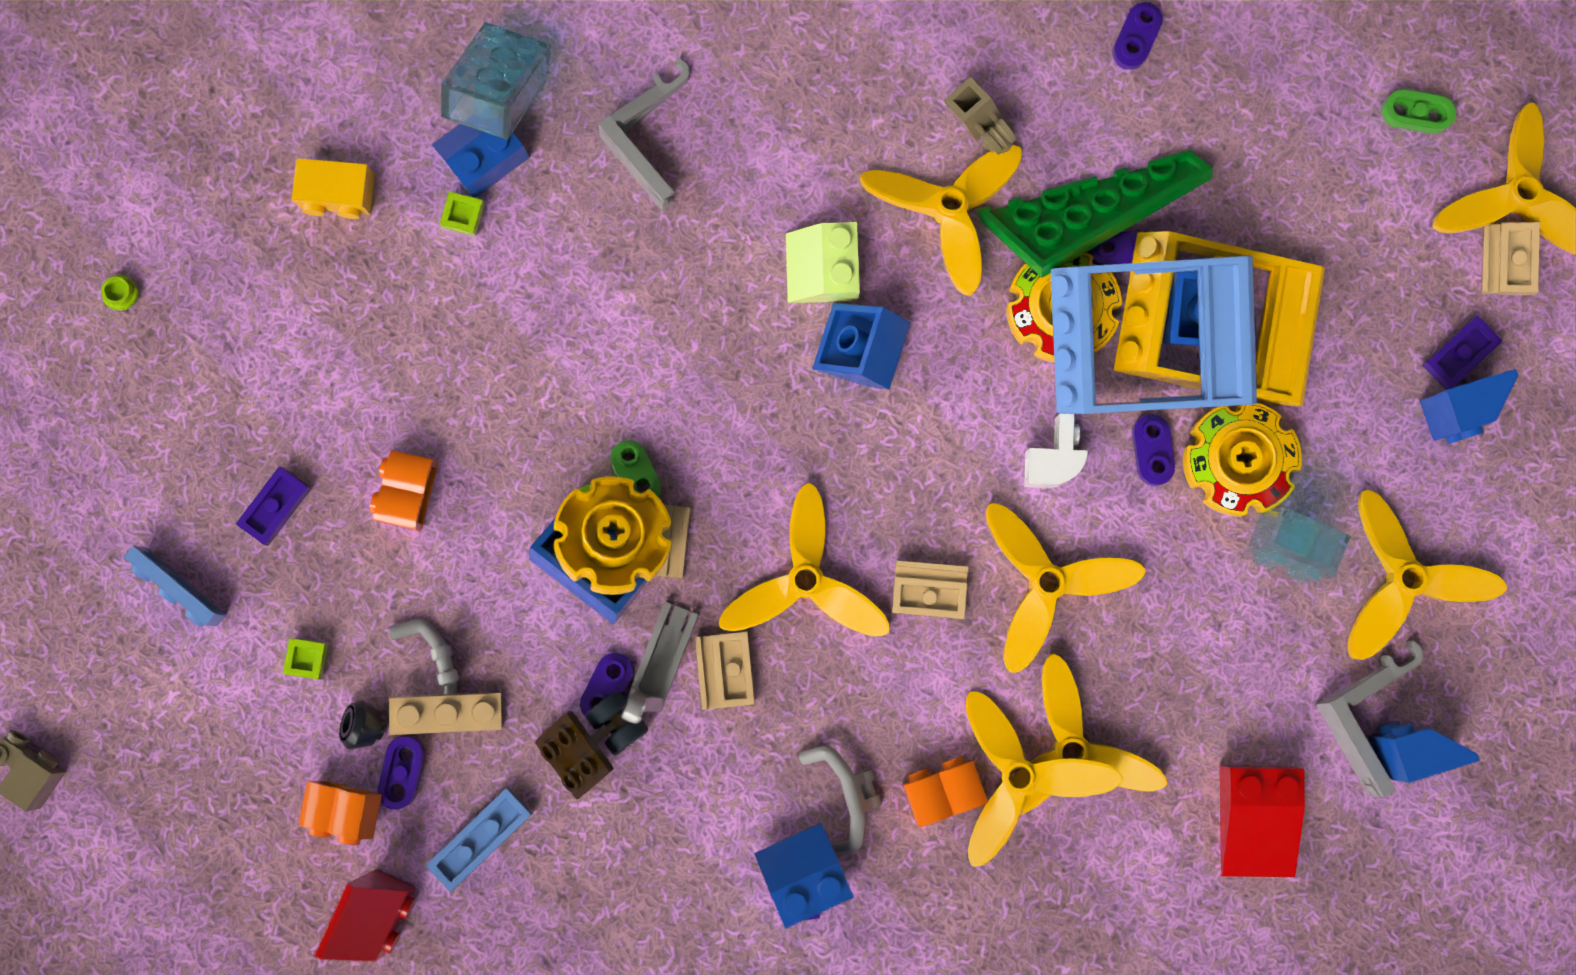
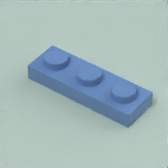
(174, 587)
(479, 839)

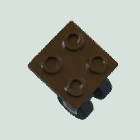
(576, 753)

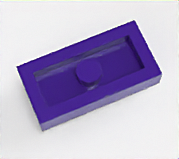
(1462, 353)
(273, 506)

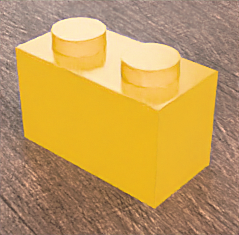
(333, 187)

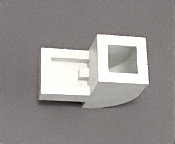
(1059, 465)

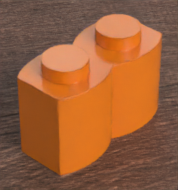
(404, 490)
(944, 792)
(339, 811)

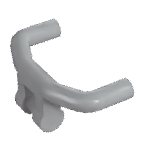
(440, 653)
(857, 790)

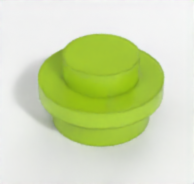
(119, 292)

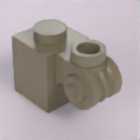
(981, 117)
(31, 773)

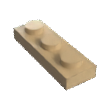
(444, 713)

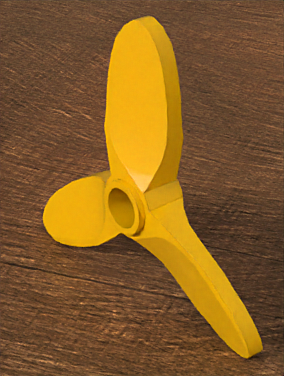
(1525, 160)
(957, 233)
(831, 596)
(1393, 600)
(1036, 610)
(1065, 720)
(1050, 777)

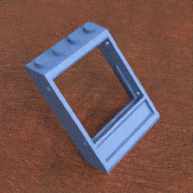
(1224, 335)

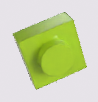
(462, 214)
(305, 658)

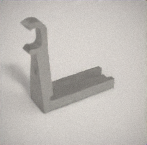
(614, 127)
(659, 663)
(1348, 732)

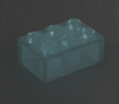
(495, 80)

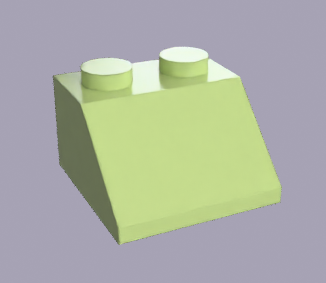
(823, 263)

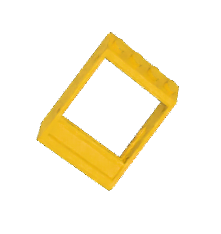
(1285, 326)

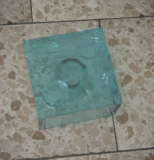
(1297, 544)

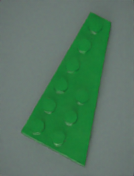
(1088, 212)

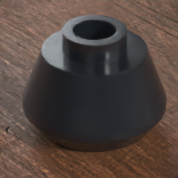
(361, 725)

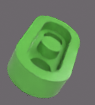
(1416, 111)
(638, 469)

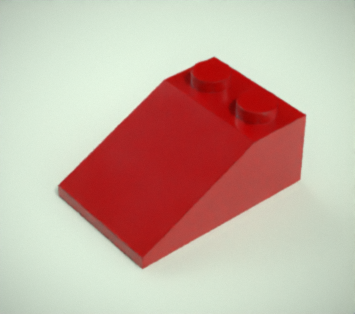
(1260, 819)
(366, 918)

